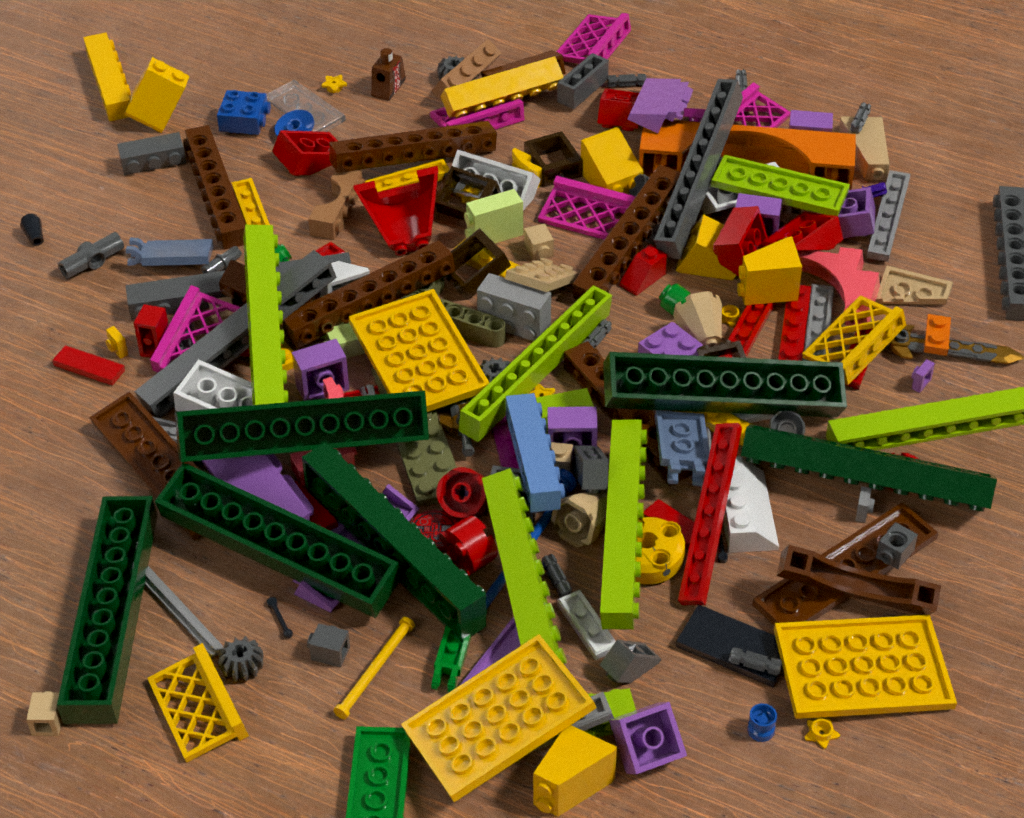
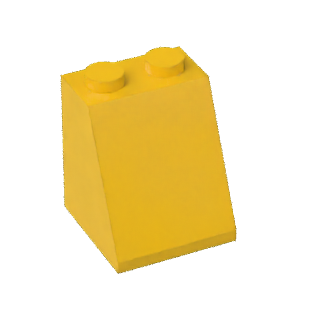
(156, 94)
(609, 161)
(699, 255)
(771, 274)
(573, 771)

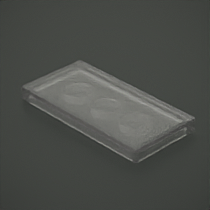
(297, 97)

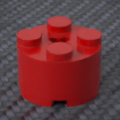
(449, 493)
(469, 545)

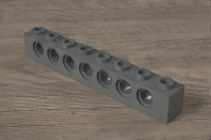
(1010, 229)

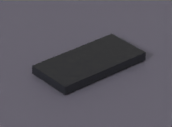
(714, 636)

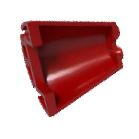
(404, 212)

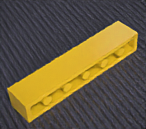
(108, 75)
(501, 87)

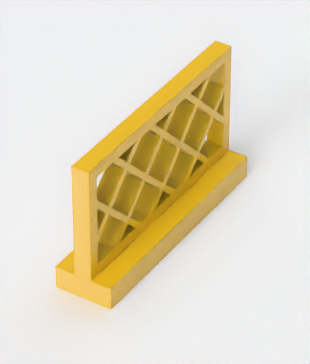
(869, 345)
(219, 696)

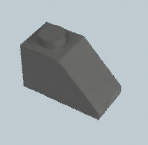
(628, 661)

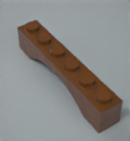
(896, 592)

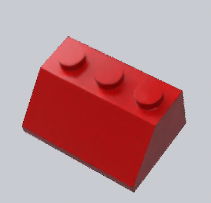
(739, 237)

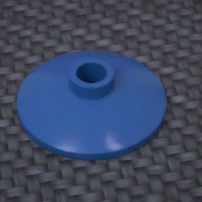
(295, 121)

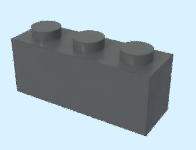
(582, 81)
(151, 153)
(590, 468)

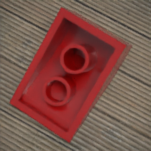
(615, 109)
(303, 151)
(810, 232)

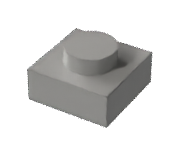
(865, 504)

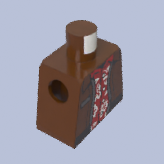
(387, 75)

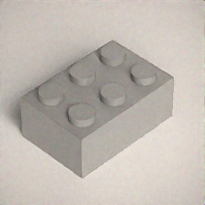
(521, 307)

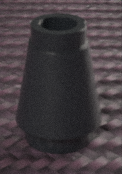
(32, 227)

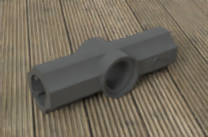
(90, 255)

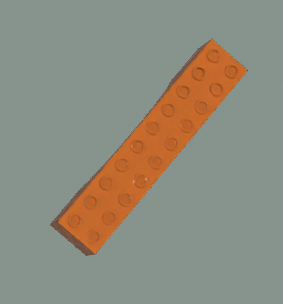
(803, 151)

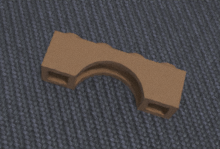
(469, 68)
(329, 218)

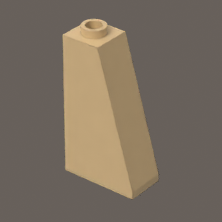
(871, 148)

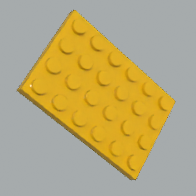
(419, 350)
(863, 666)
(497, 717)

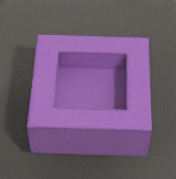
(922, 375)

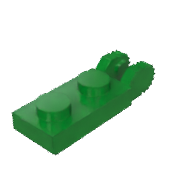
(450, 659)

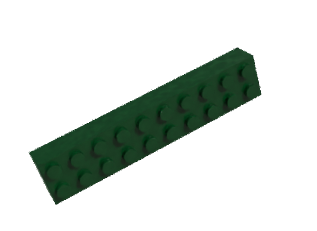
(723, 384)
(301, 425)
(869, 466)
(384, 529)
(279, 539)
(108, 611)

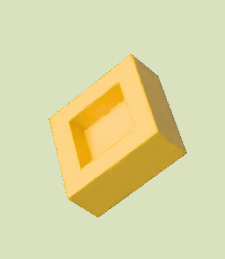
(116, 342)

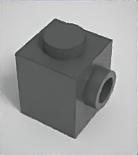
(329, 645)

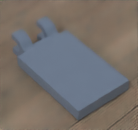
(169, 252)
(682, 444)

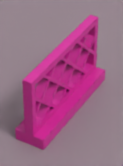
(604, 45)
(750, 96)
(498, 116)
(590, 195)
(180, 324)

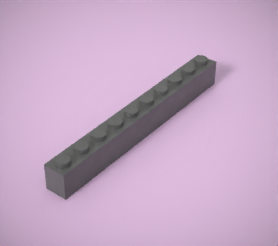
(699, 168)
(170, 292)
(232, 335)

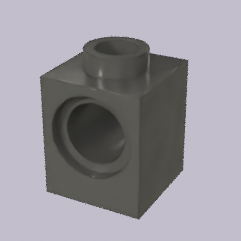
(896, 545)

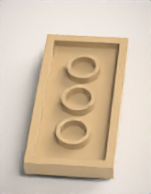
(542, 275)

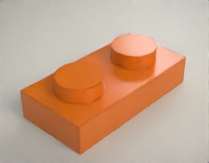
(937, 334)

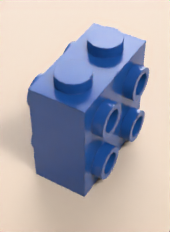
(243, 112)

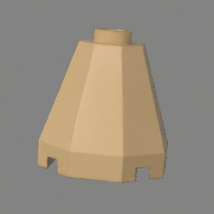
(701, 317)
(581, 517)

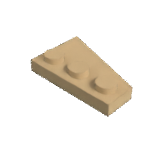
(908, 287)

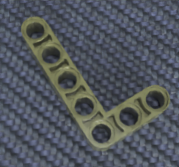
(470, 322)

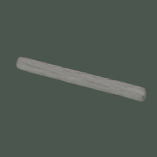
(182, 613)

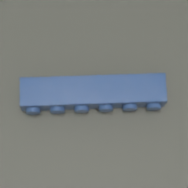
(534, 453)

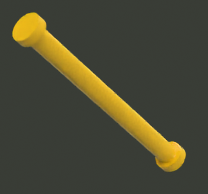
(342, 710)

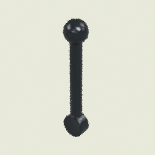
(722, 556)
(272, 603)

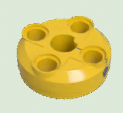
(661, 550)

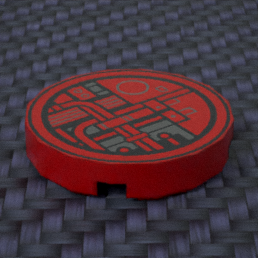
(433, 523)

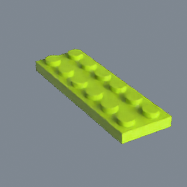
(792, 187)

